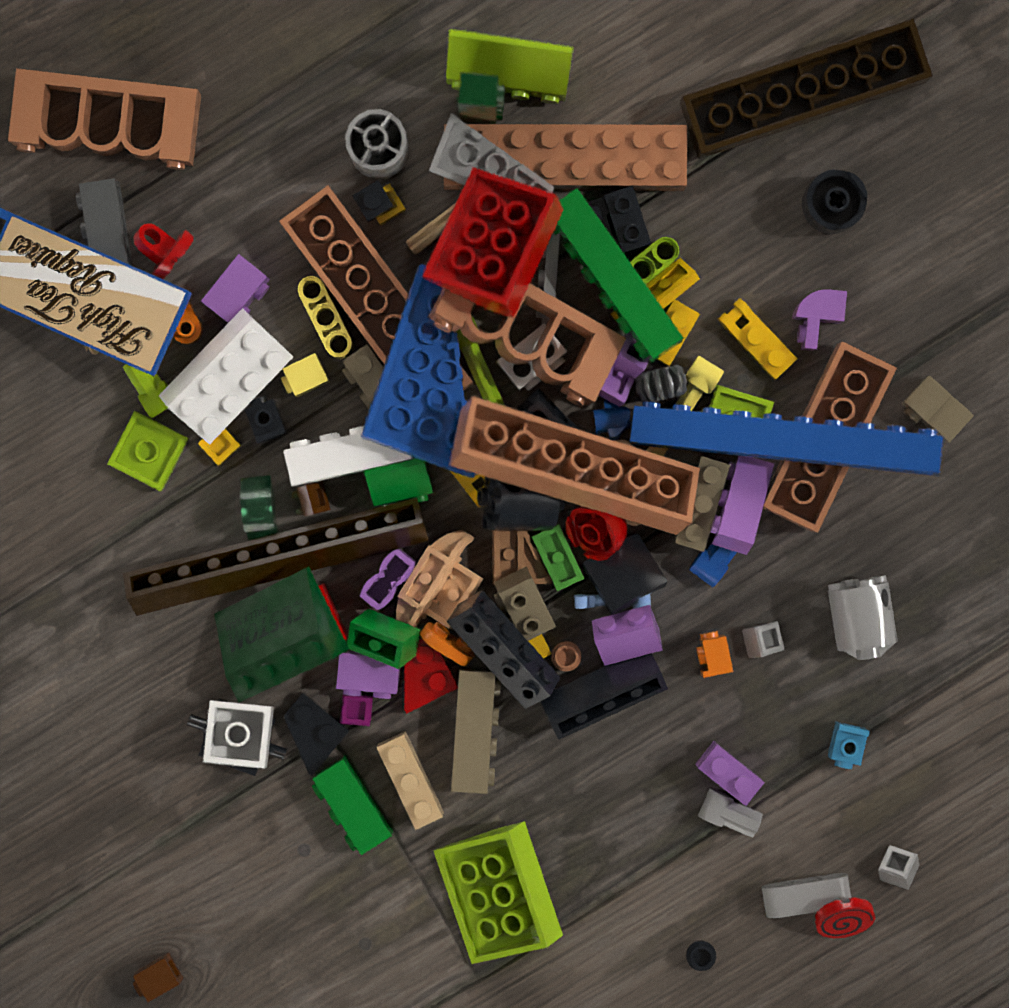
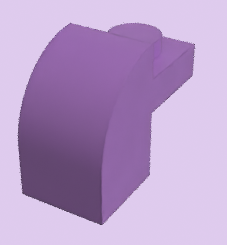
(818, 307)
(623, 372)

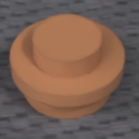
(566, 656)

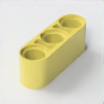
(315, 307)

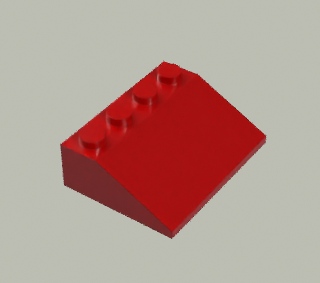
(494, 241)

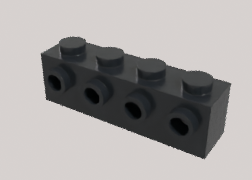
(510, 654)
(602, 694)

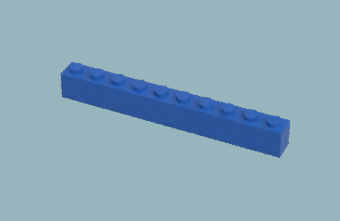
(787, 440)

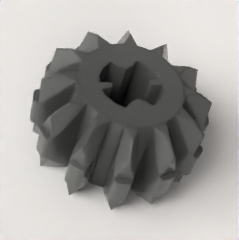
(661, 383)

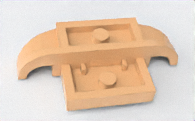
(438, 582)

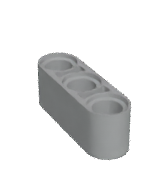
(804, 894)

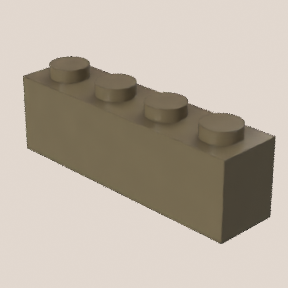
(473, 731)

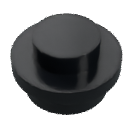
(701, 955)

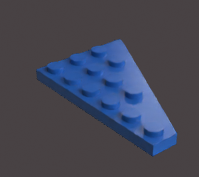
(420, 385)

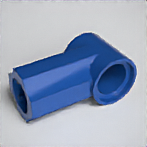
(712, 564)

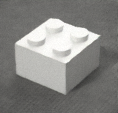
(238, 734)

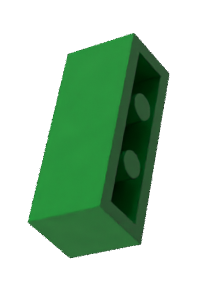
(351, 806)

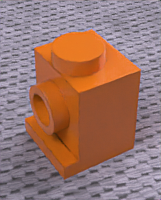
(714, 654)

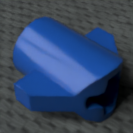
(611, 420)

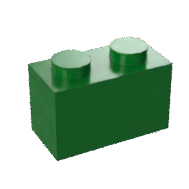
(383, 638)

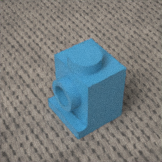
(842, 735)

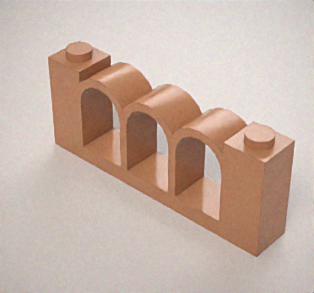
(31, 111)
(591, 365)

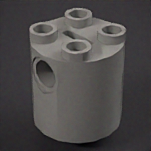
(377, 144)
(863, 617)

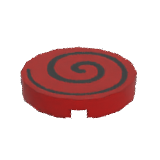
(844, 919)

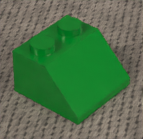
(399, 482)

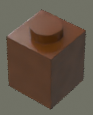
(157, 977)

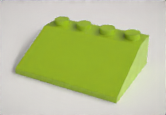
(522, 65)
(498, 893)

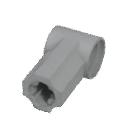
(723, 810)

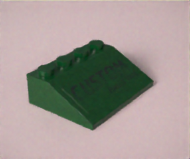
(277, 635)

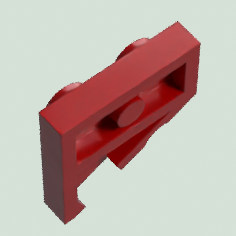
(426, 677)

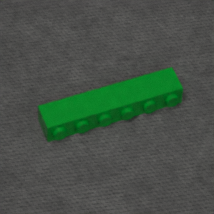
(616, 278)

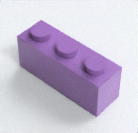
(742, 504)

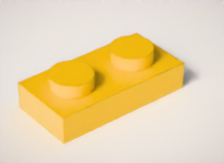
(684, 320)

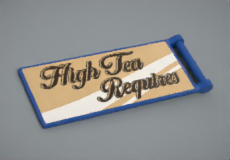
(87, 294)

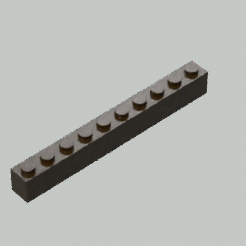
(275, 557)

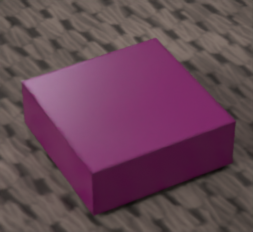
(356, 710)

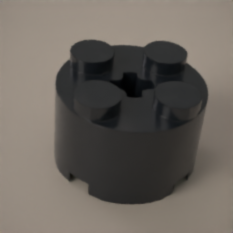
(830, 185)

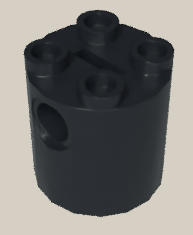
(516, 508)

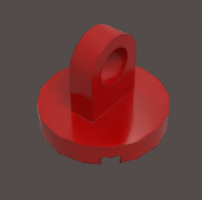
(166, 249)

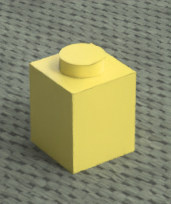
(304, 376)

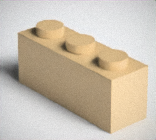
(410, 780)

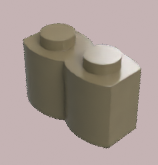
(936, 409)

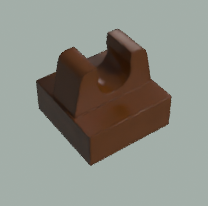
(312, 499)

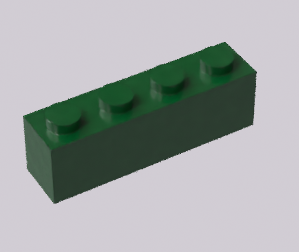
(480, 99)

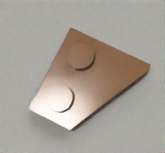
(513, 552)

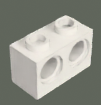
(527, 347)

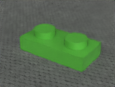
(558, 557)

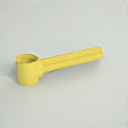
(701, 379)

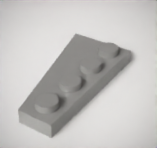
(465, 148)

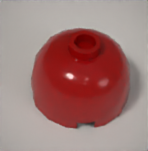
(596, 532)

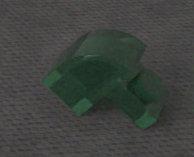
(258, 507)

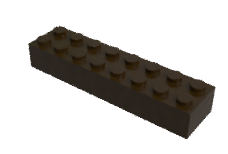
(806, 88)

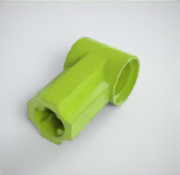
(149, 389)

